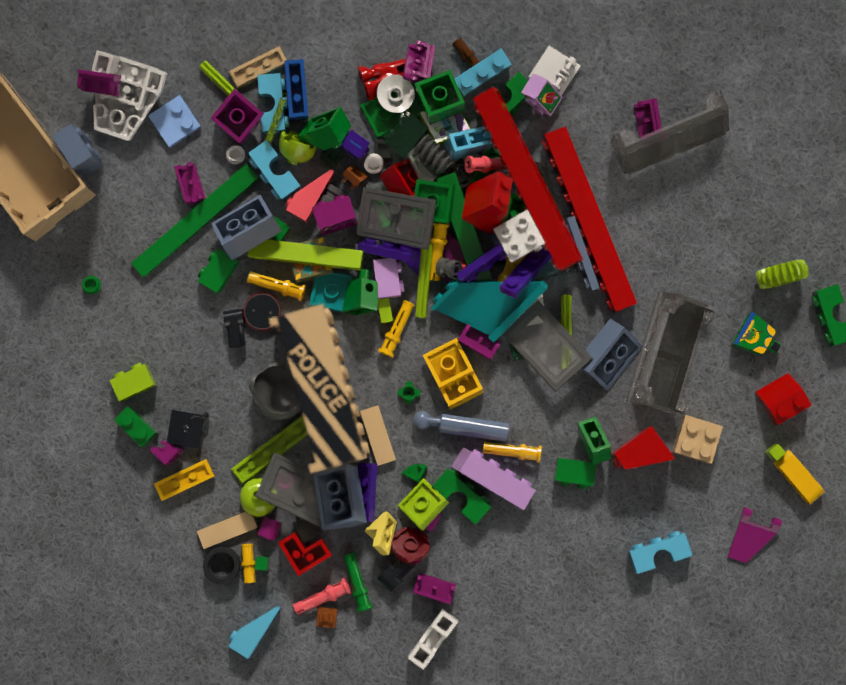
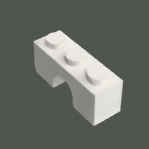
(432, 638)

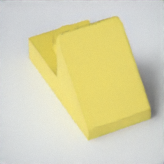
(382, 533)

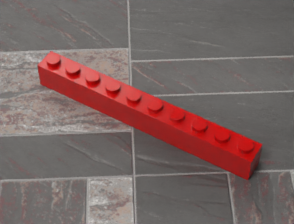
(527, 178)
(589, 218)

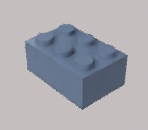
(78, 150)
(246, 227)

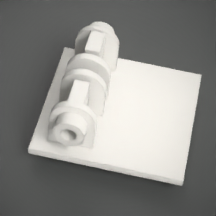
(556, 69)
(519, 236)

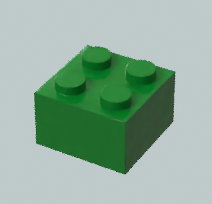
(440, 97)

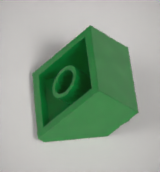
(326, 129)

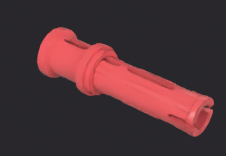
(483, 164)
(330, 593)

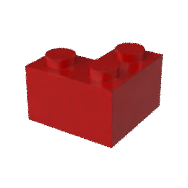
(301, 557)

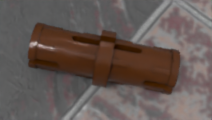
(466, 54)

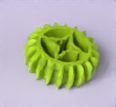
(782, 274)

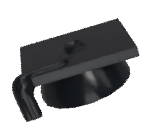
(186, 428)

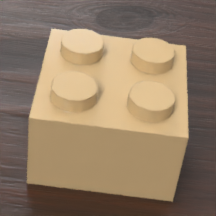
(697, 439)

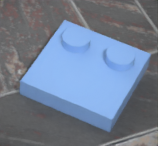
(174, 121)

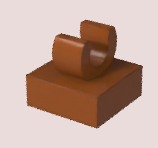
(354, 175)
(326, 617)

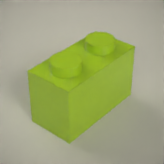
(132, 382)

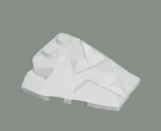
(138, 92)

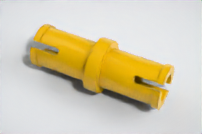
(248, 563)

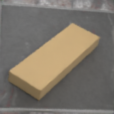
(260, 65)
(378, 435)
(226, 529)

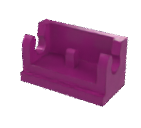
(418, 62)
(99, 82)
(647, 116)
(190, 183)
(478, 342)
(168, 453)
(434, 588)

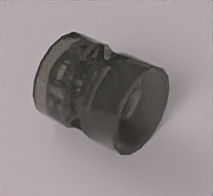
(463, 177)

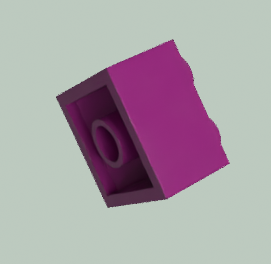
(238, 116)
(334, 215)

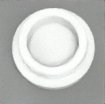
(235, 154)

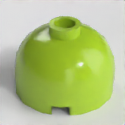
(294, 149)
(251, 504)

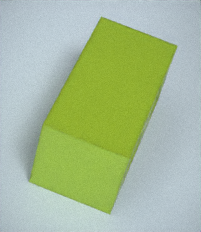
(385, 310)
(775, 452)

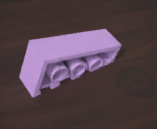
(494, 478)

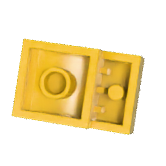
(453, 373)

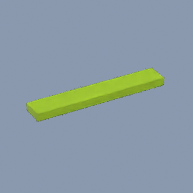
(308, 254)
(279, 444)

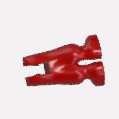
(379, 71)

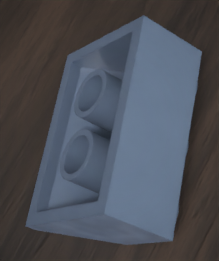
(611, 354)
(340, 497)

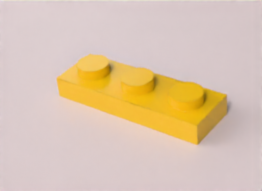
(184, 480)

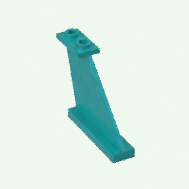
(485, 306)

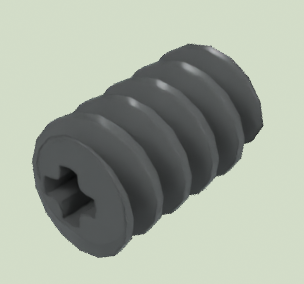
(433, 156)

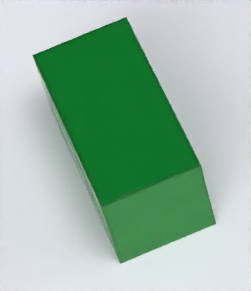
(262, 563)

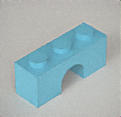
(482, 72)
(272, 86)
(263, 158)
(643, 556)

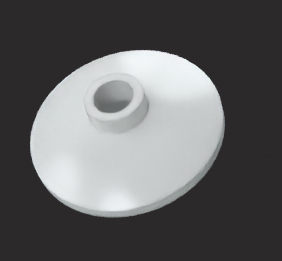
(401, 87)

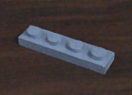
(590, 279)

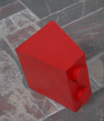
(487, 202)
(641, 450)

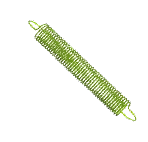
(278, 111)

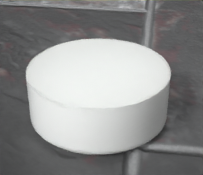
(373, 163)

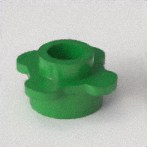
(408, 387)

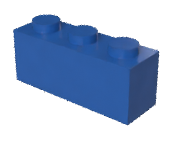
(296, 90)

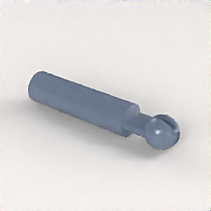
(463, 426)

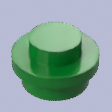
(91, 285)

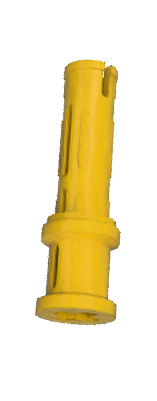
(438, 241)
(285, 287)
(393, 337)
(522, 452)

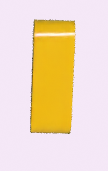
(799, 477)

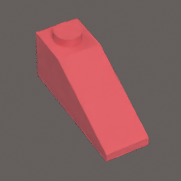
(302, 202)

